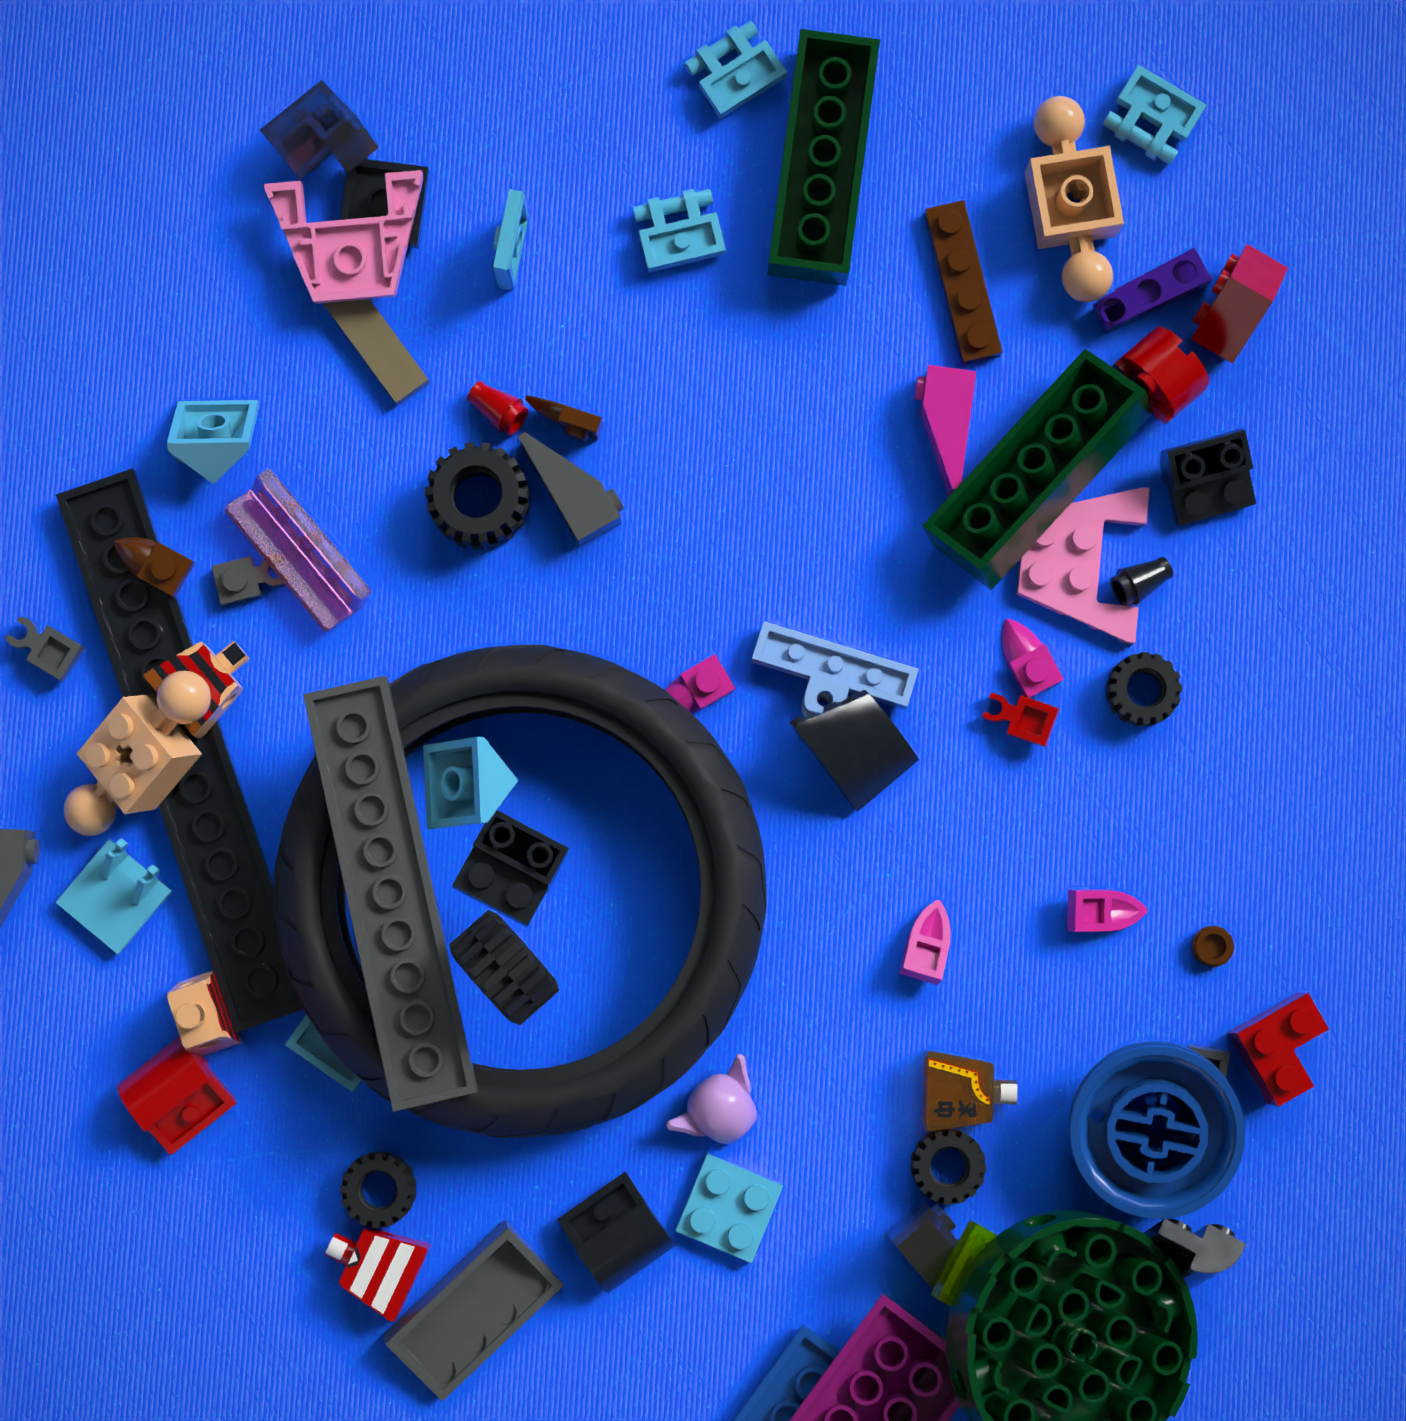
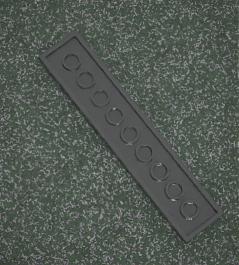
(390, 893)

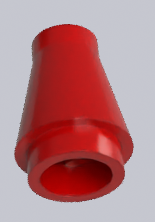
(499, 408)

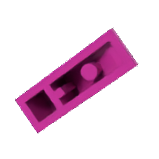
(946, 414)

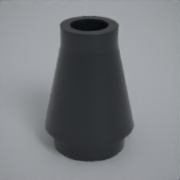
(1138, 581)

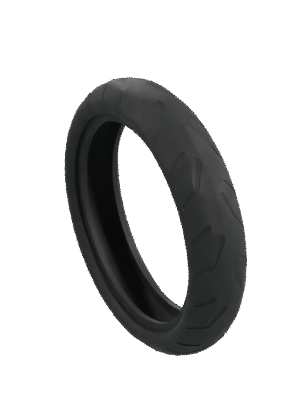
(728, 929)

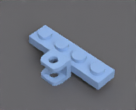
(832, 669)

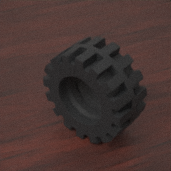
(1161, 671)
(970, 1180)
(352, 1189)

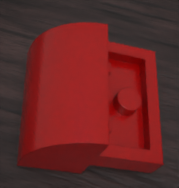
(175, 1096)

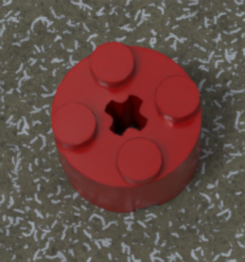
(1164, 372)

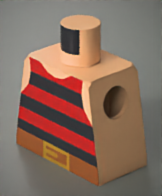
(216, 672)
(201, 1015)

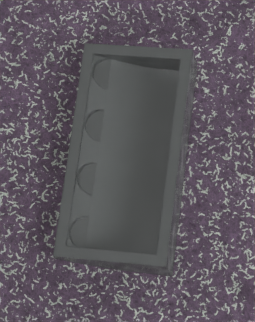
(472, 1310)

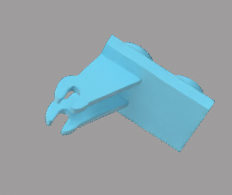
(114, 895)

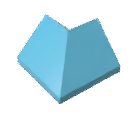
(212, 434)
(464, 782)

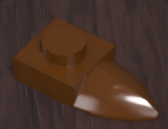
(577, 423)
(154, 563)

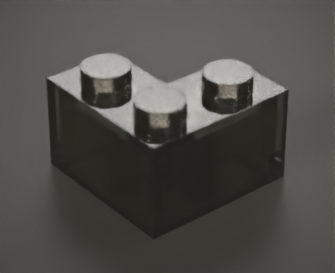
(315, 129)
(925, 1240)

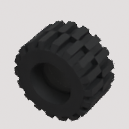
(467, 464)
(503, 967)

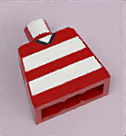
(379, 1268)

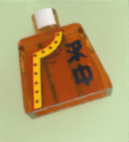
(961, 1091)

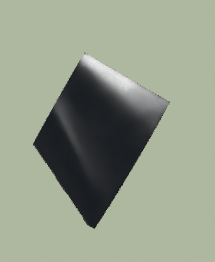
(857, 747)

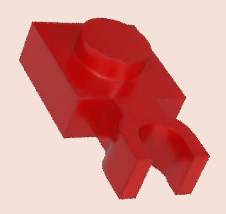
(1028, 720)

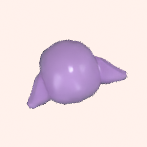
(719, 1106)

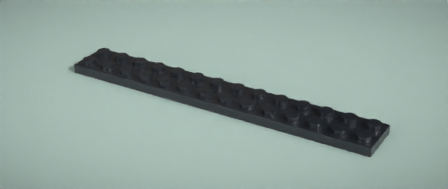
(207, 807)

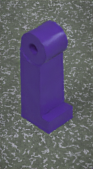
(1153, 290)

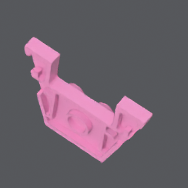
(350, 255)
(1065, 563)

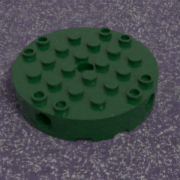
(1071, 1325)

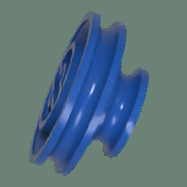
(1175, 1169)

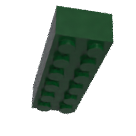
(823, 157)
(1038, 468)

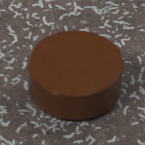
(1212, 946)

